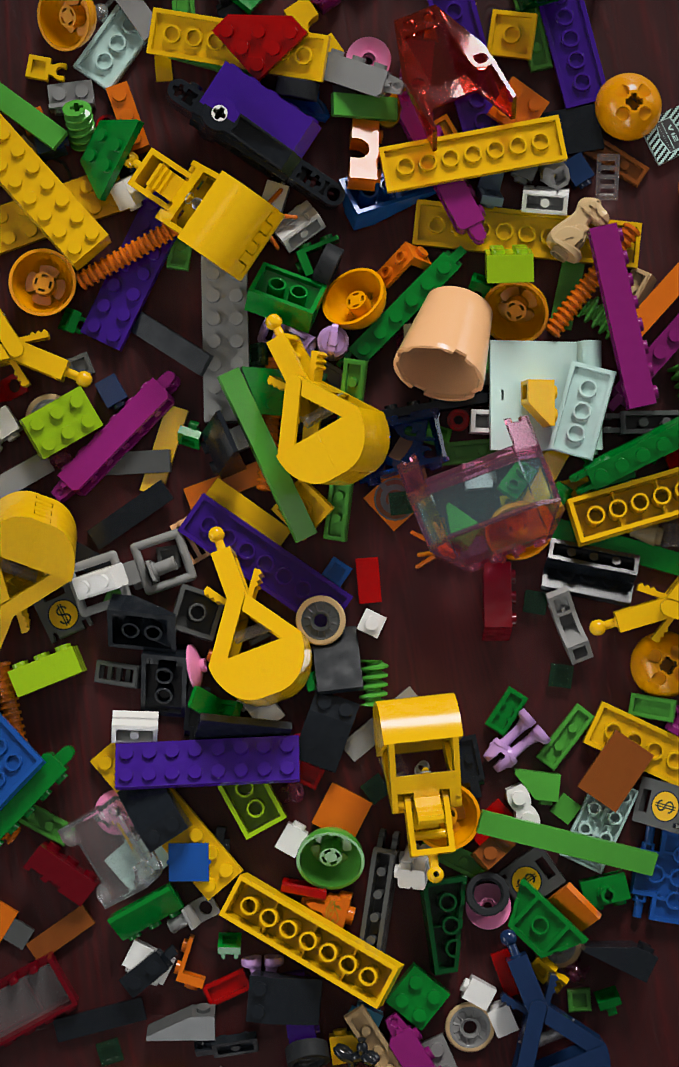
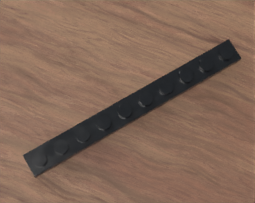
(479, 399)

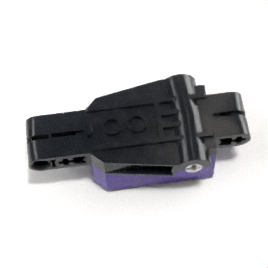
(256, 129)

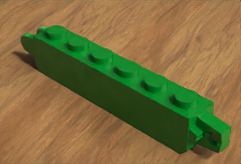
(405, 307)
(629, 457)
(36, 788)

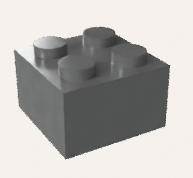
(196, 613)

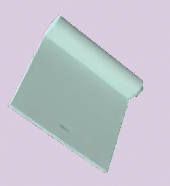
(522, 360)

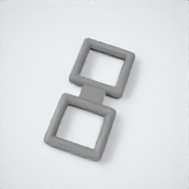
(136, 570)

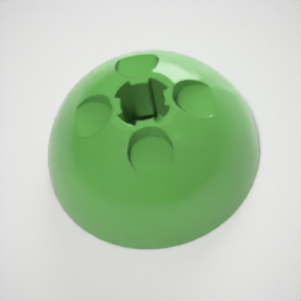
(330, 858)

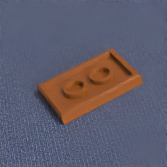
(615, 770)

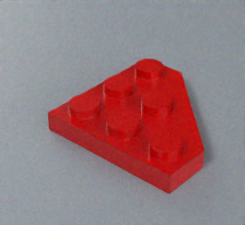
(260, 40)

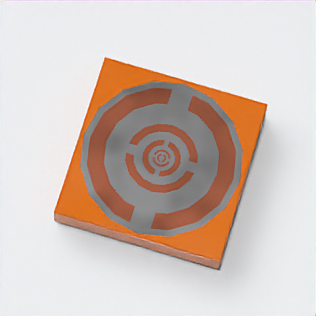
(379, 501)

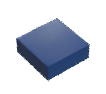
(337, 571)

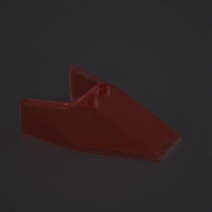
(445, 64)

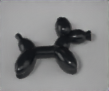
(362, 1054)

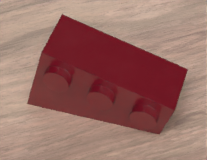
(498, 601)
(62, 872)

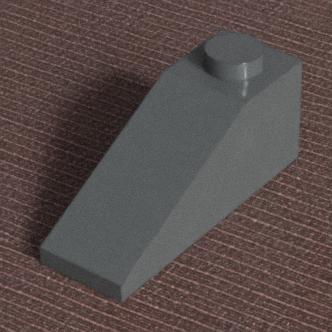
(188, 1024)

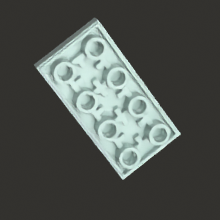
(600, 822)

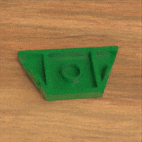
(108, 153)
(268, 398)
(541, 923)

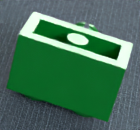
(605, 889)

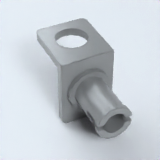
(157, 569)
(192, 915)

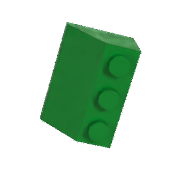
(287, 295)
(146, 912)

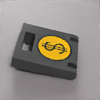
(61, 615)
(662, 805)
(527, 867)

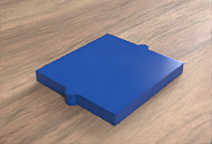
(188, 861)

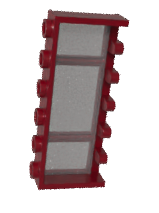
(34, 997)

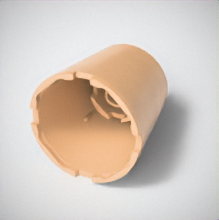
(447, 345)

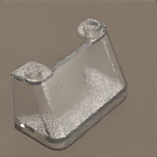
(113, 851)

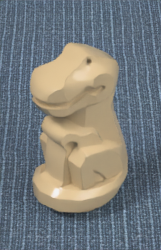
(570, 234)

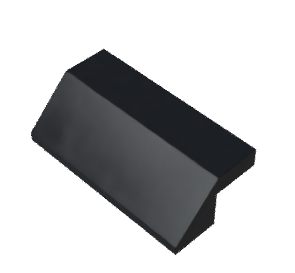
(590, 572)

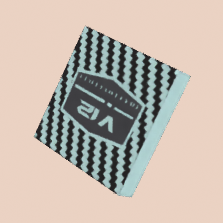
(664, 138)

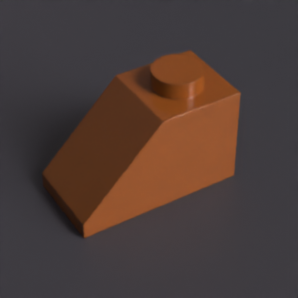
(491, 852)

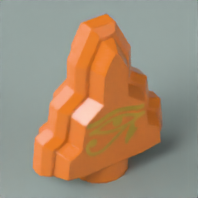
(335, 908)

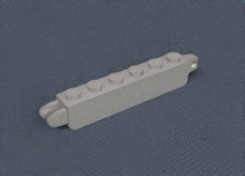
(361, 77)

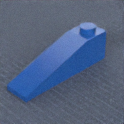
(371, 207)

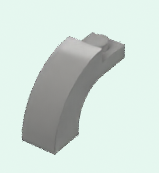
(568, 625)

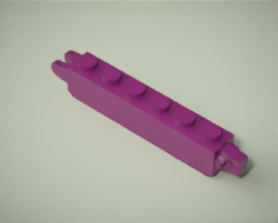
(454, 196)
(659, 353)
(117, 437)
(407, 1045)

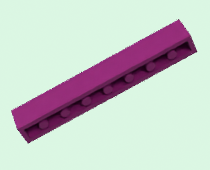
(622, 317)

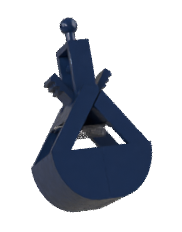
(537, 1009)

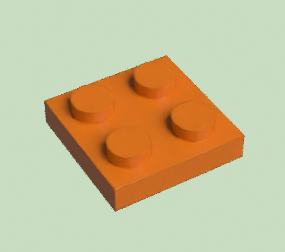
(528, 104)

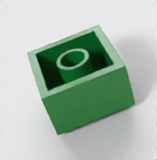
(417, 996)

